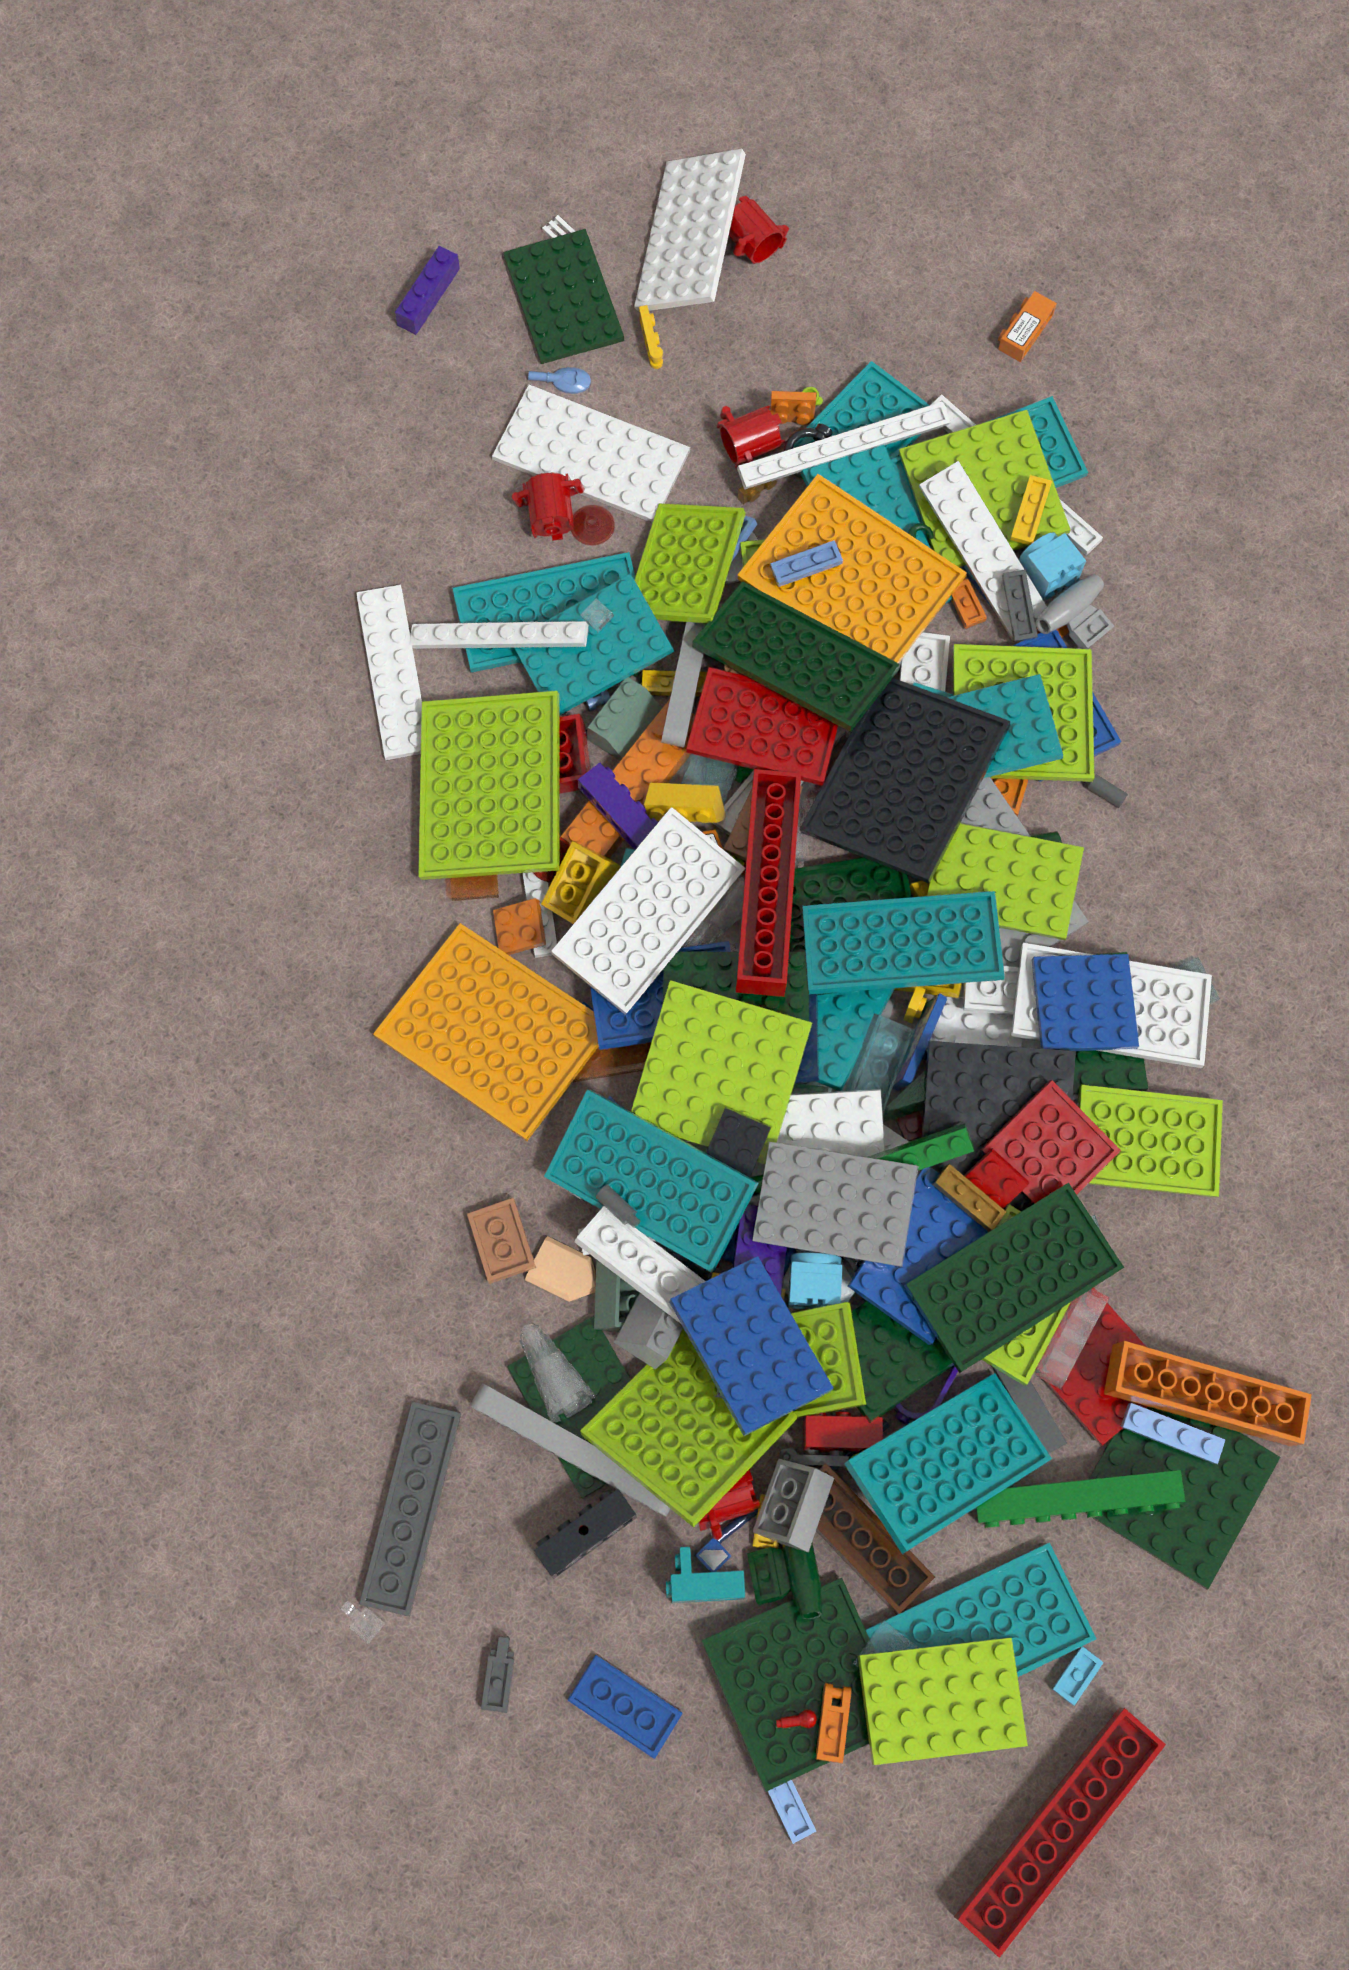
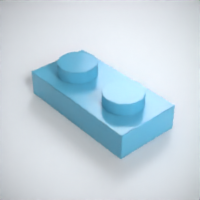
(1077, 1675)

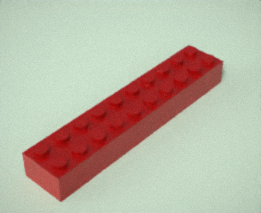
(768, 883)
(1059, 1831)

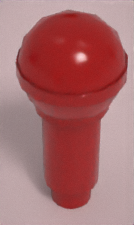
(805, 1719)

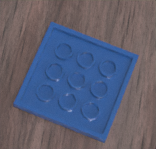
(1085, 1002)

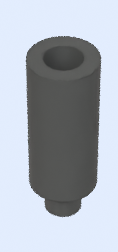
(1107, 791)
(617, 1206)

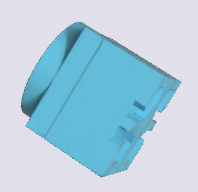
(1052, 564)
(814, 1280)

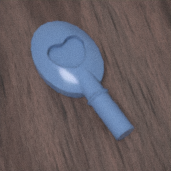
(567, 379)

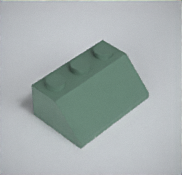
(623, 719)
(612, 1299)

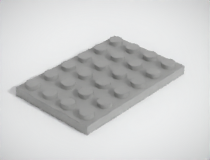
(835, 1204)

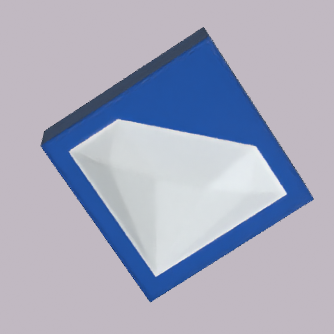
(713, 1555)

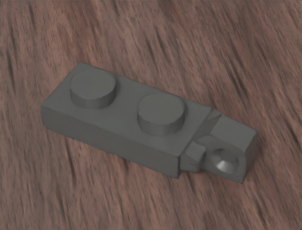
(812, 1457)
(498, 1677)

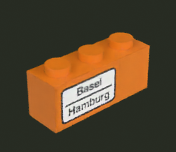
(1026, 326)

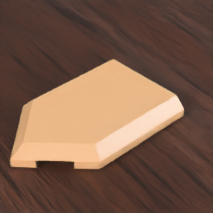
(563, 1271)

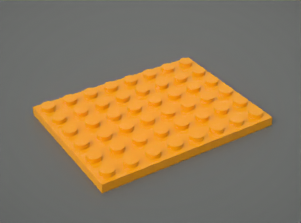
(887, 577)
(492, 1031)

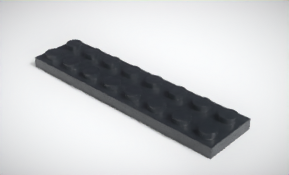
(738, 1145)

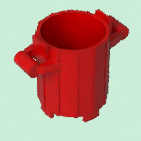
(755, 231)
(749, 434)
(549, 503)
(735, 1503)

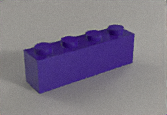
(427, 290)
(616, 805)

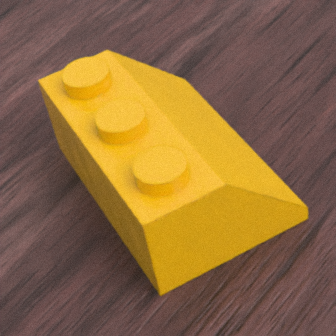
(693, 802)
(578, 881)

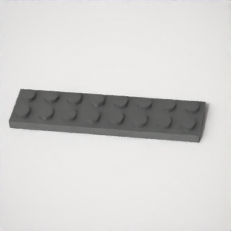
(410, 1509)

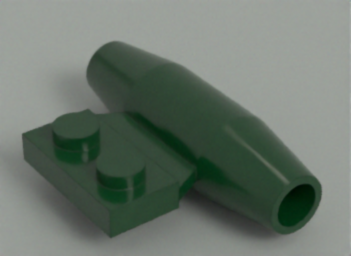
(786, 1570)

